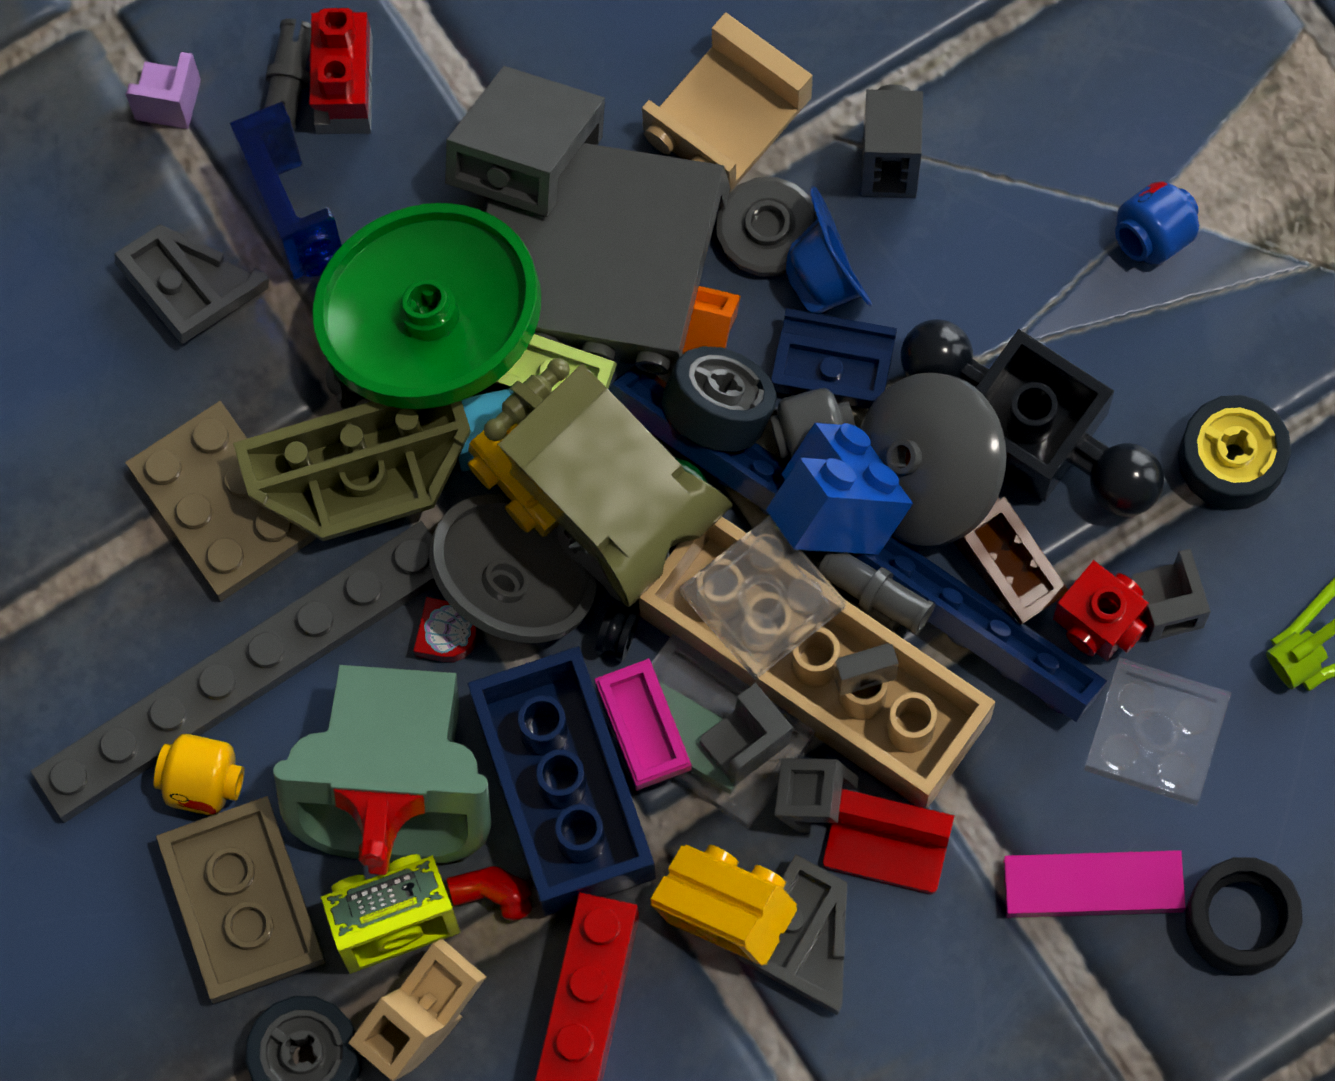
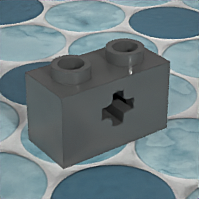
(892, 142)

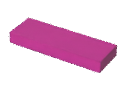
(1094, 884)

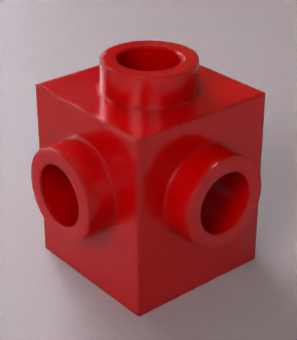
(1102, 612)

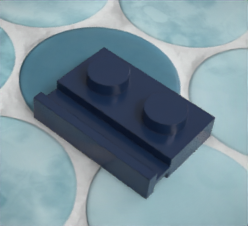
(835, 355)

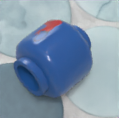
(1157, 223)

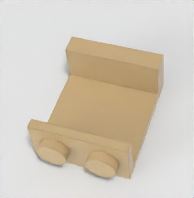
(730, 102)

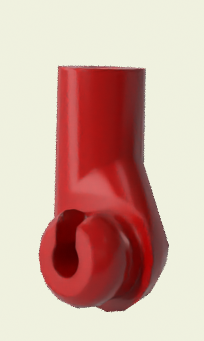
(494, 885)

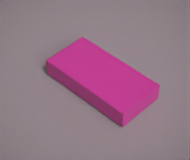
(643, 724)

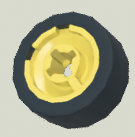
(1249, 476)

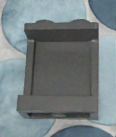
(522, 139)

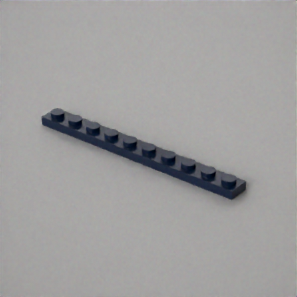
(958, 610)

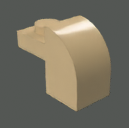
(418, 1014)

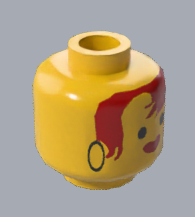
(198, 774)

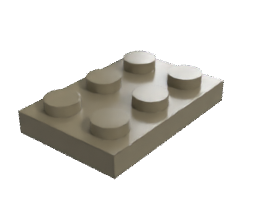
(205, 503)
(240, 899)

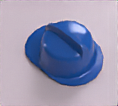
(820, 265)

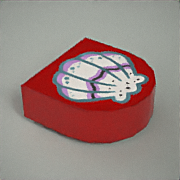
(444, 633)

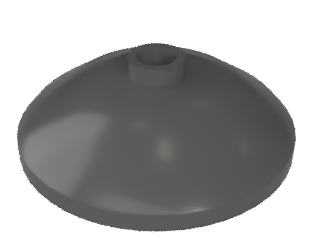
(953, 451)
(507, 578)

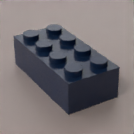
(562, 780)

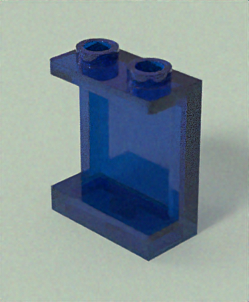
(270, 149)

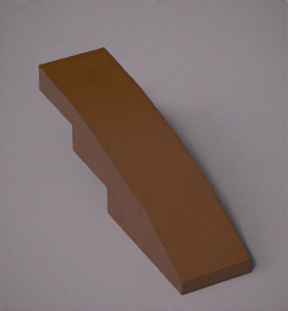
(1011, 562)

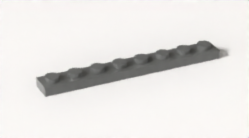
(238, 673)

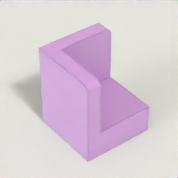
(166, 93)

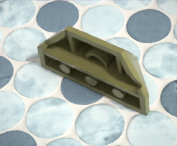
(354, 466)

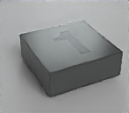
(866, 669)

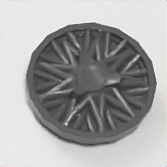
(763, 223)

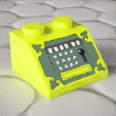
(389, 912)

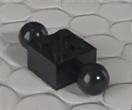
(1045, 415)

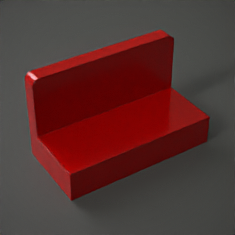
(888, 842)

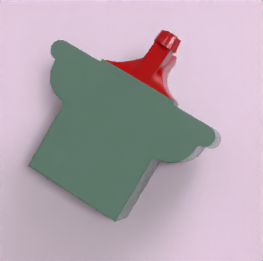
(386, 773)

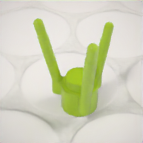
(1298, 656)

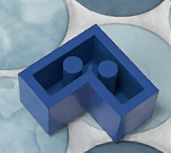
(838, 494)

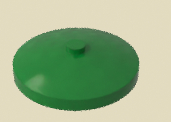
(427, 305)

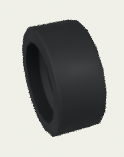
(1275, 884)

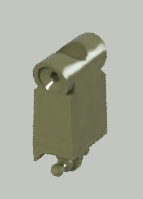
(602, 475)

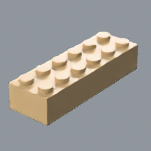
(899, 731)

